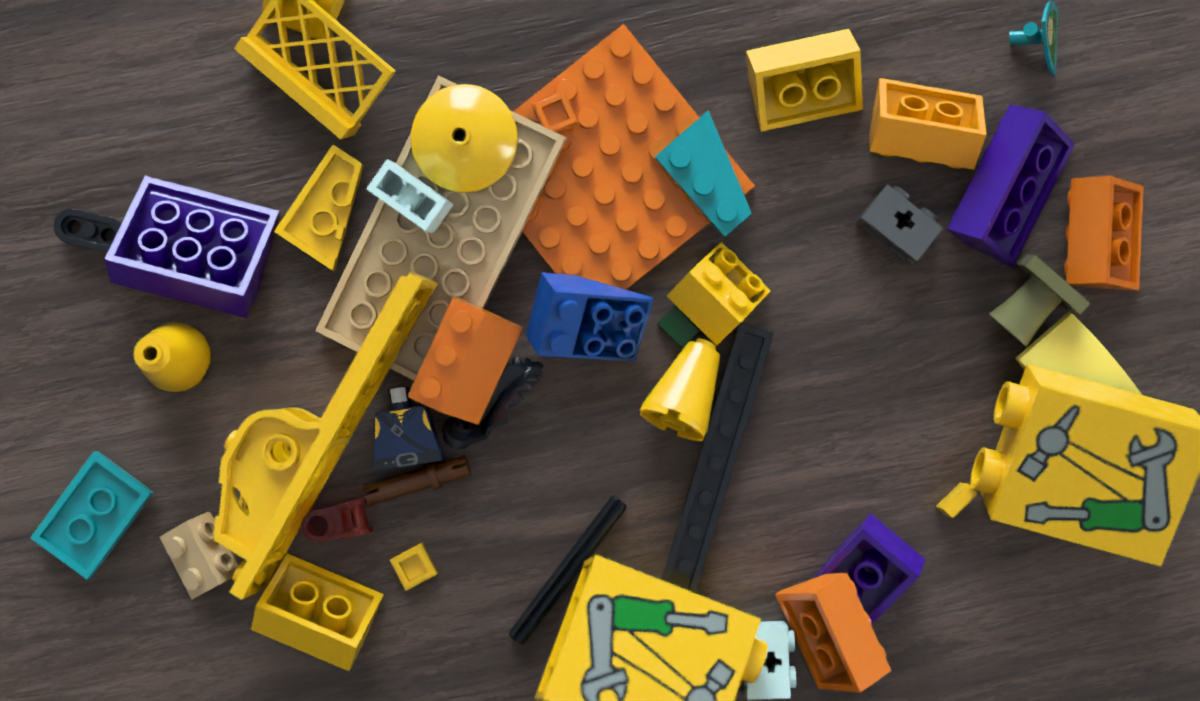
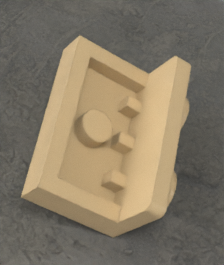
(197, 556)

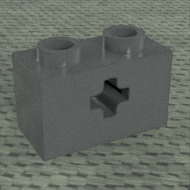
(881, 221)

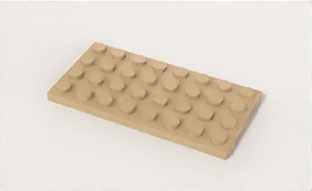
(460, 256)

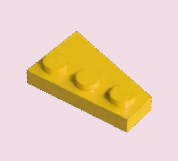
(323, 208)

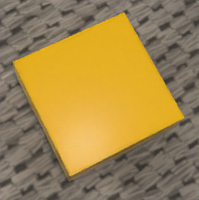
(956, 500)
(413, 566)

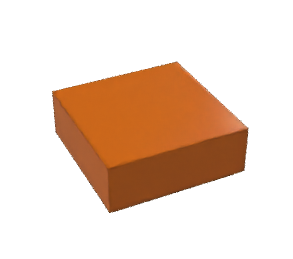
(556, 113)

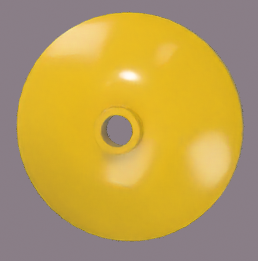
(488, 143)

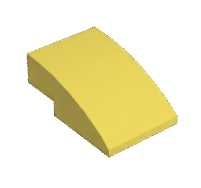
(1076, 352)

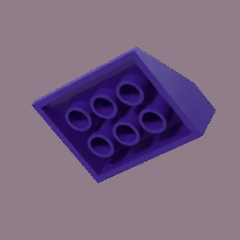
(193, 246)

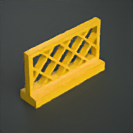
(305, 88)

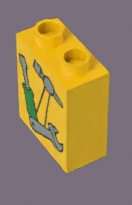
(1090, 464)
(648, 642)

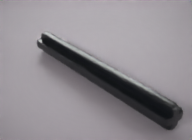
(567, 570)

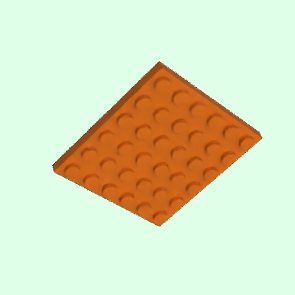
(607, 200)

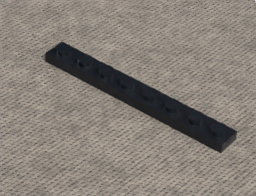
(717, 457)

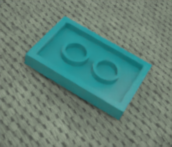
(92, 515)

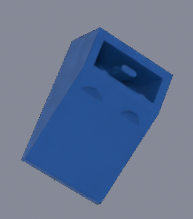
(586, 319)

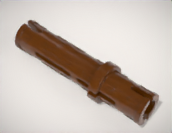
(431, 476)

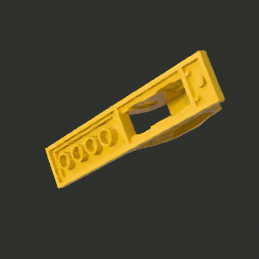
(288, 453)

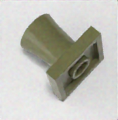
(1036, 299)

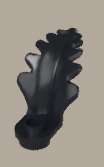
(515, 379)

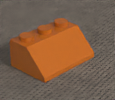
(1104, 233)
(465, 361)
(834, 633)

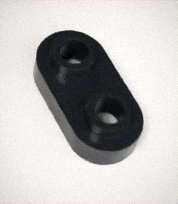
(91, 232)

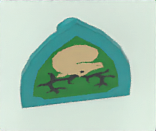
(1047, 36)

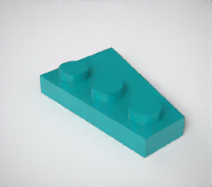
(705, 175)

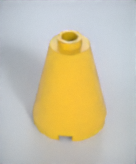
(173, 356)
(685, 392)

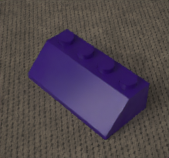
(1011, 184)

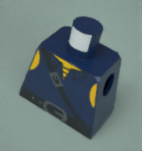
(404, 434)

